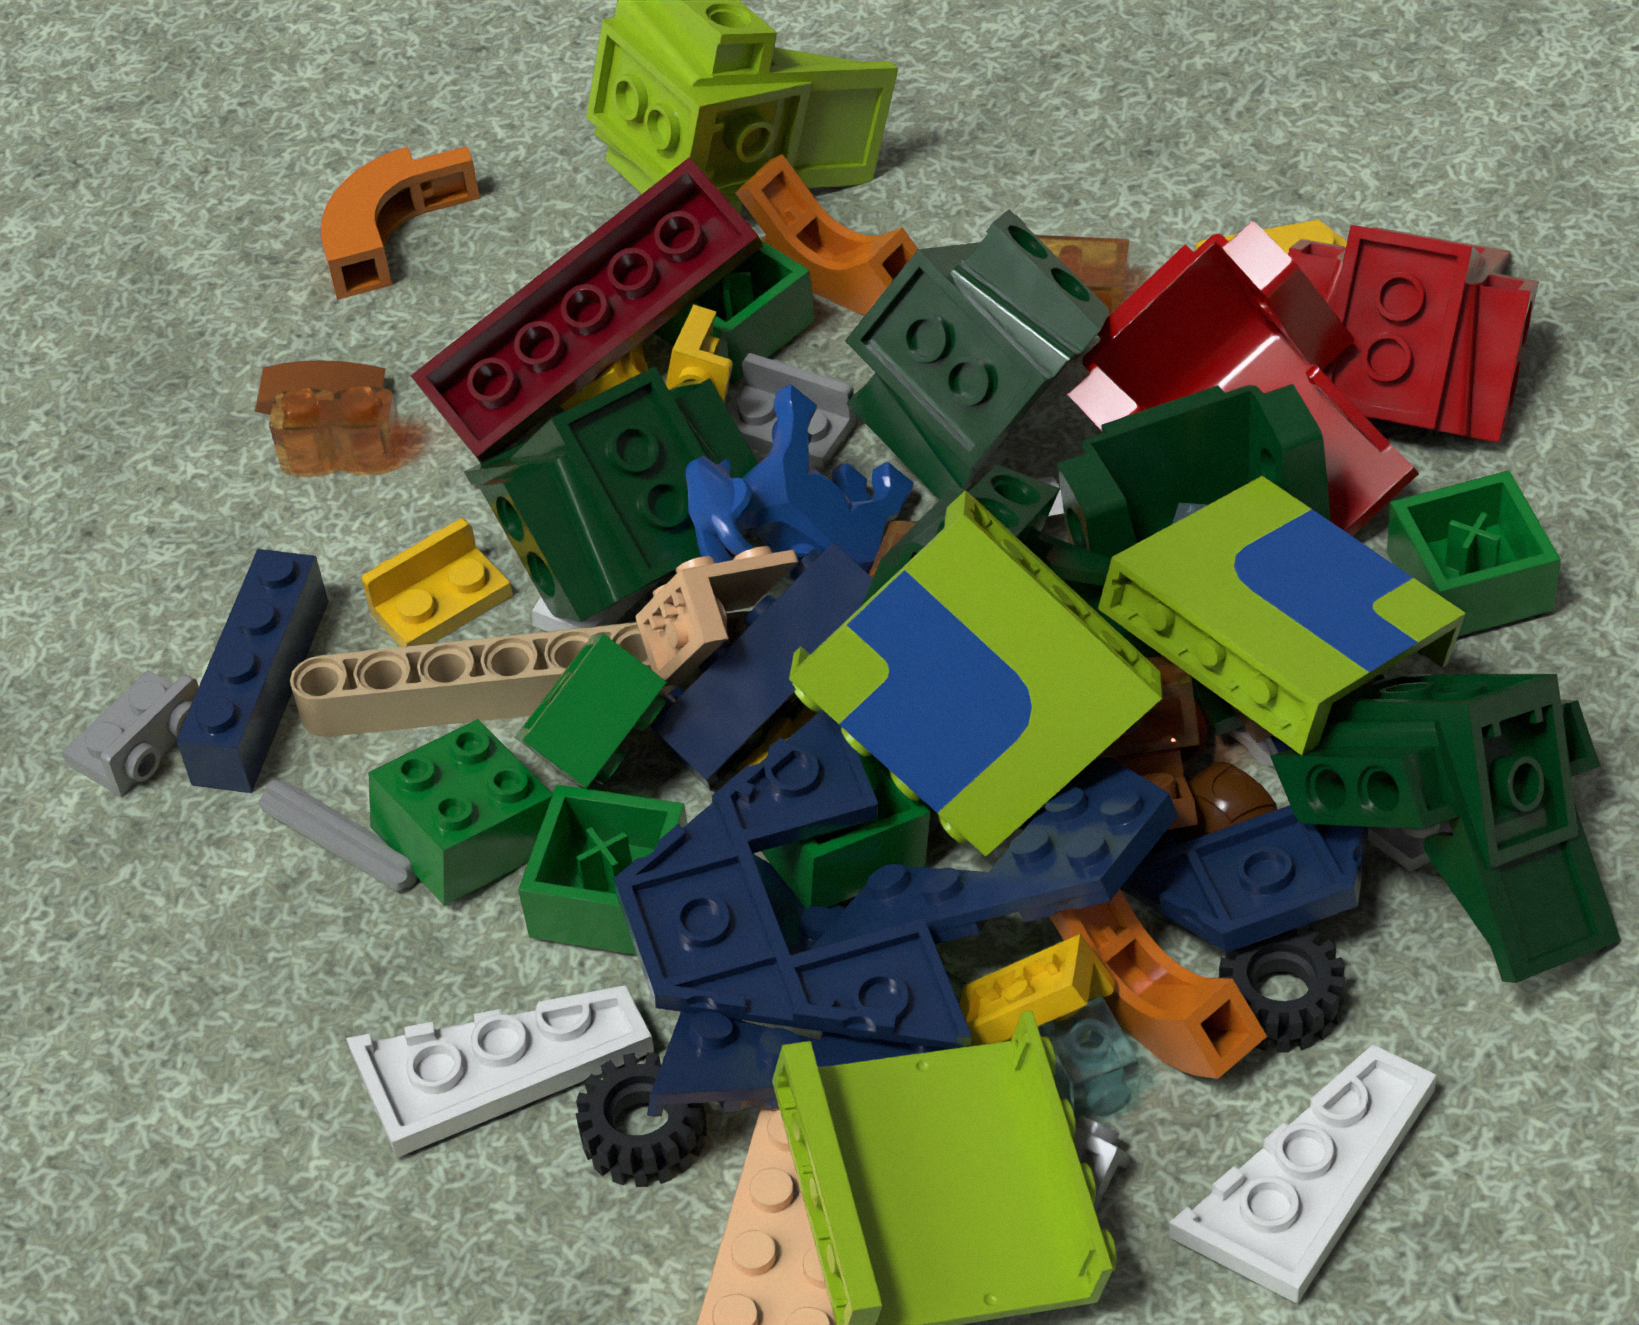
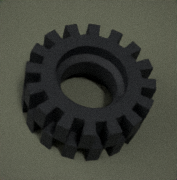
(1304, 959)
(635, 1153)

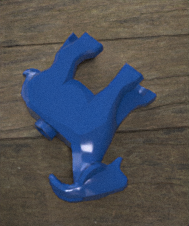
(789, 500)

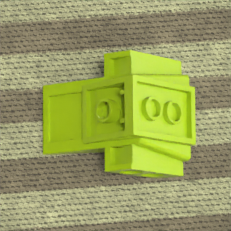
(717, 90)

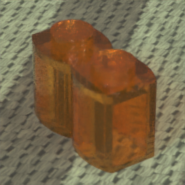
(336, 431)

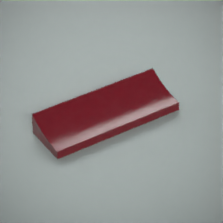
(586, 310)

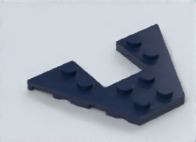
(1065, 859)
(1252, 875)
(714, 937)
(735, 1059)

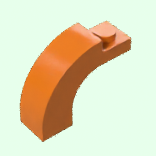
(380, 200)
(841, 262)
(1174, 1013)

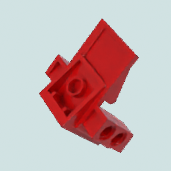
(1233, 321)
(1430, 327)

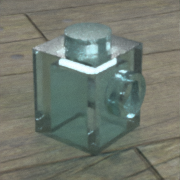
(1093, 1061)

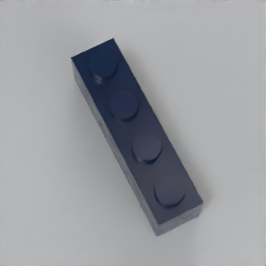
(251, 671)
(748, 683)

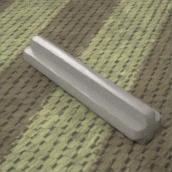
(337, 834)

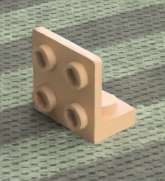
(689, 612)

